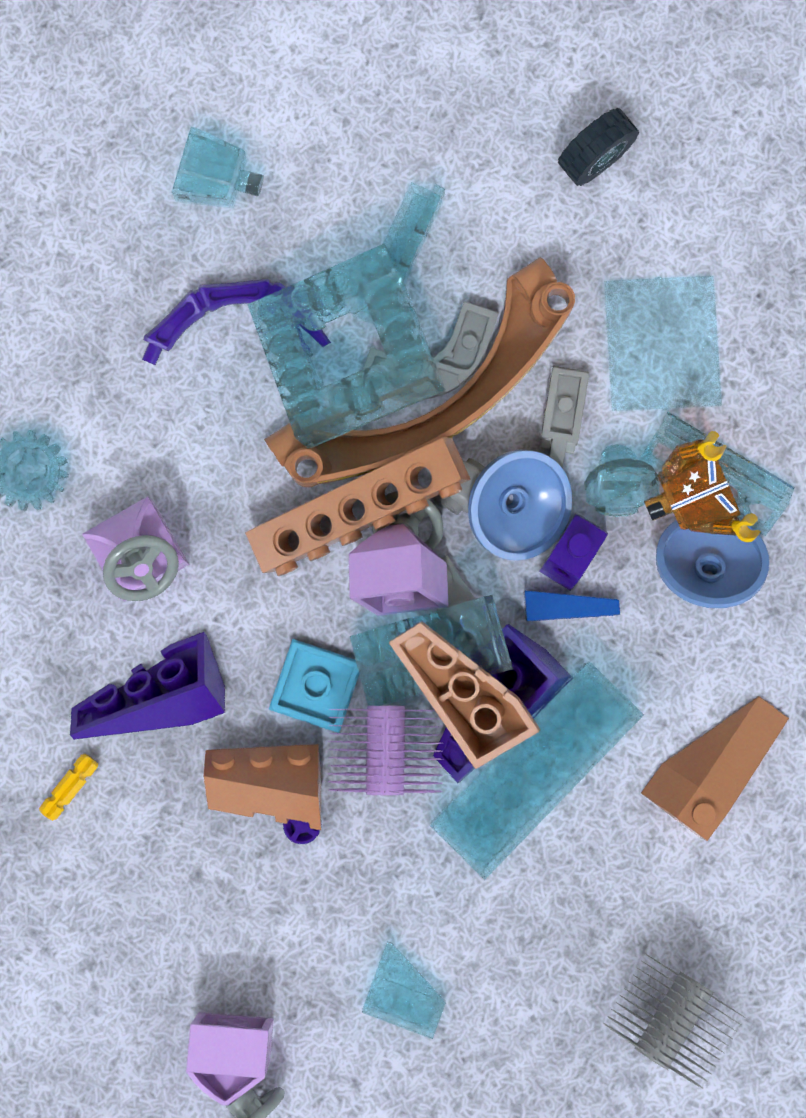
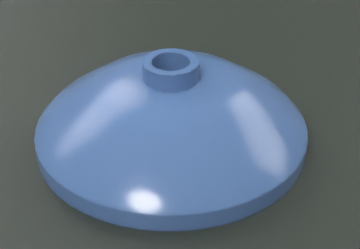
(538, 507)
(736, 566)

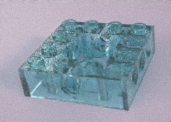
(401, 380)

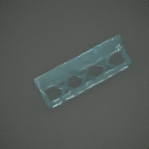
(410, 230)
(739, 472)

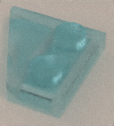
(403, 995)

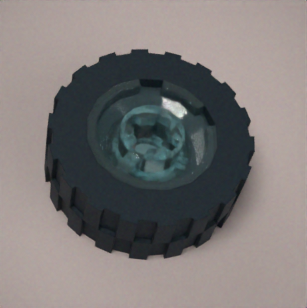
(598, 146)

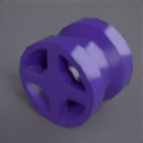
(300, 832)

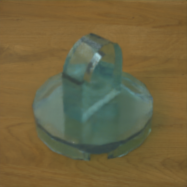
(620, 484)

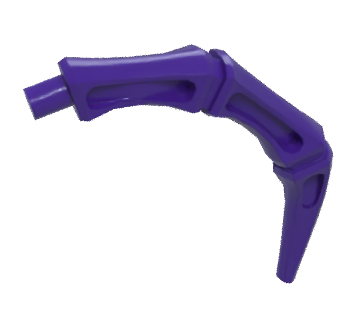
(209, 298)

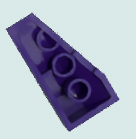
(533, 679)
(168, 695)

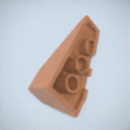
(470, 702)
(712, 771)

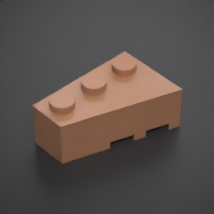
(266, 781)

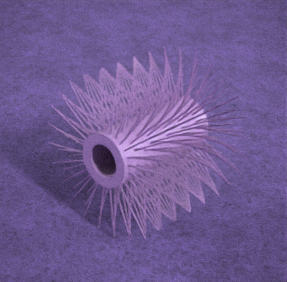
(385, 753)

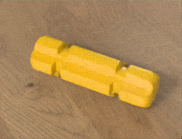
(68, 787)

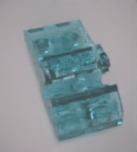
(468, 626)

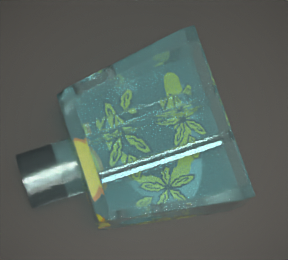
(213, 172)

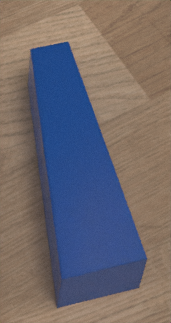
(554, 606)

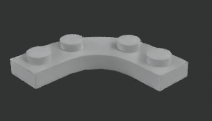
(463, 350)

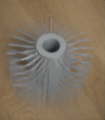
(672, 1022)

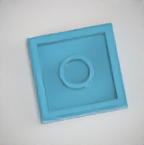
(313, 684)

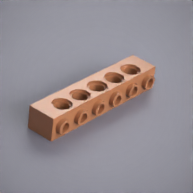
(270, 539)

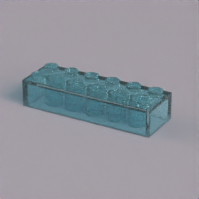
(533, 777)

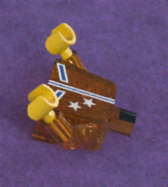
(699, 492)

